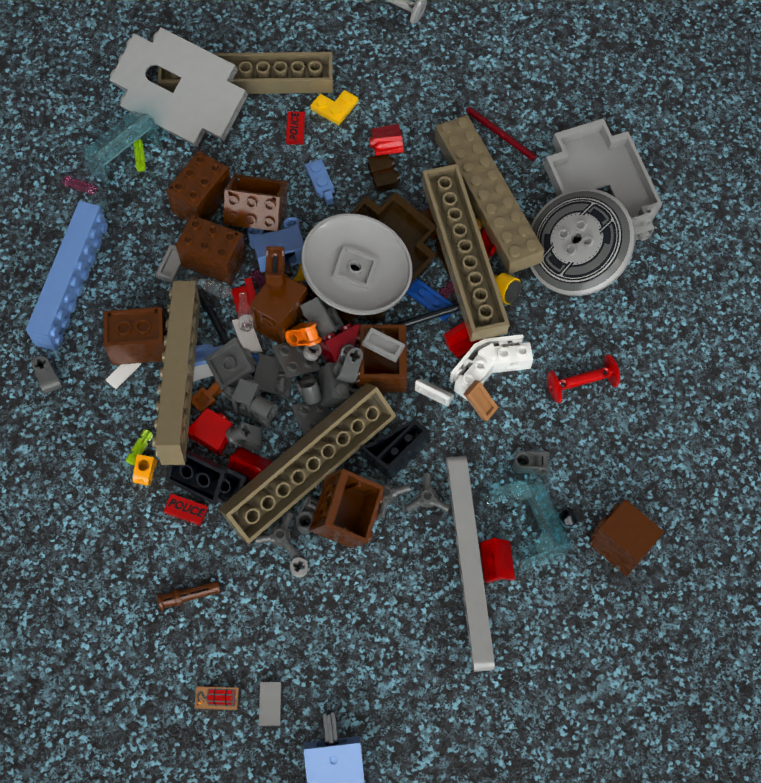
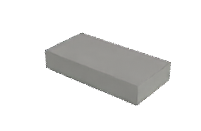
(170, 265)
(383, 344)
(270, 704)

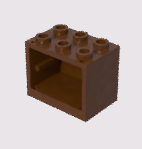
(199, 188)
(255, 202)
(211, 249)
(278, 309)
(134, 335)
(379, 370)
(347, 508)
(625, 536)

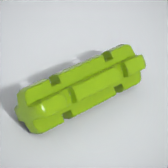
(139, 155)
(139, 446)

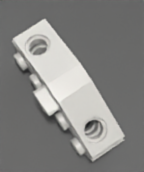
(491, 357)

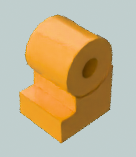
(144, 469)

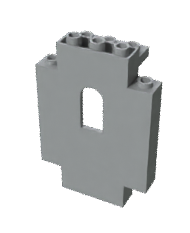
(202, 99)
(596, 159)

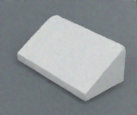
(247, 339)
(433, 392)

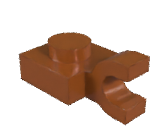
(205, 398)

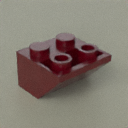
(333, 342)

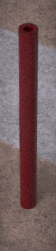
(501, 133)

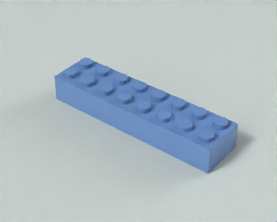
(67, 276)

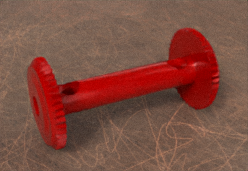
(610, 367)

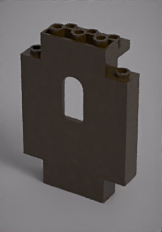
(413, 230)

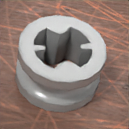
(311, 356)
(300, 573)

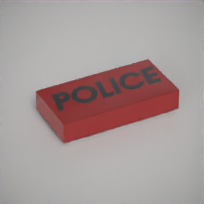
(295, 128)
(186, 509)

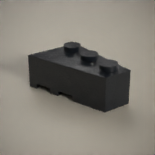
(396, 449)

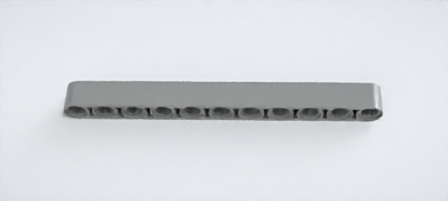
(470, 564)

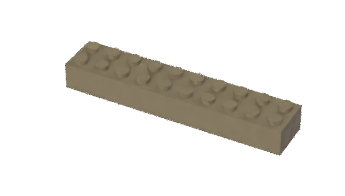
(273, 72)
(489, 195)
(464, 253)
(177, 374)
(307, 463)

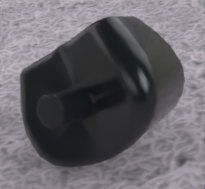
(567, 516)

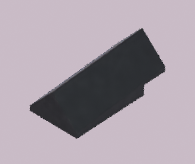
(206, 479)

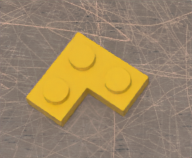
(335, 110)

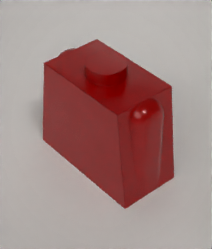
(386, 140)
(210, 431)

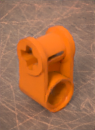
(303, 335)

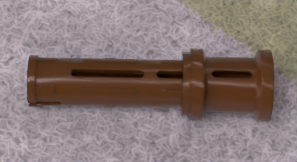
(213, 588)

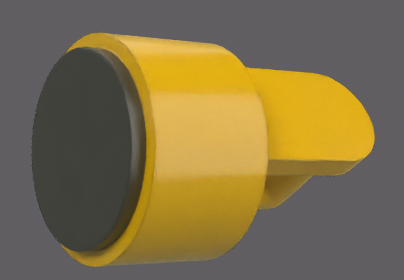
(508, 287)

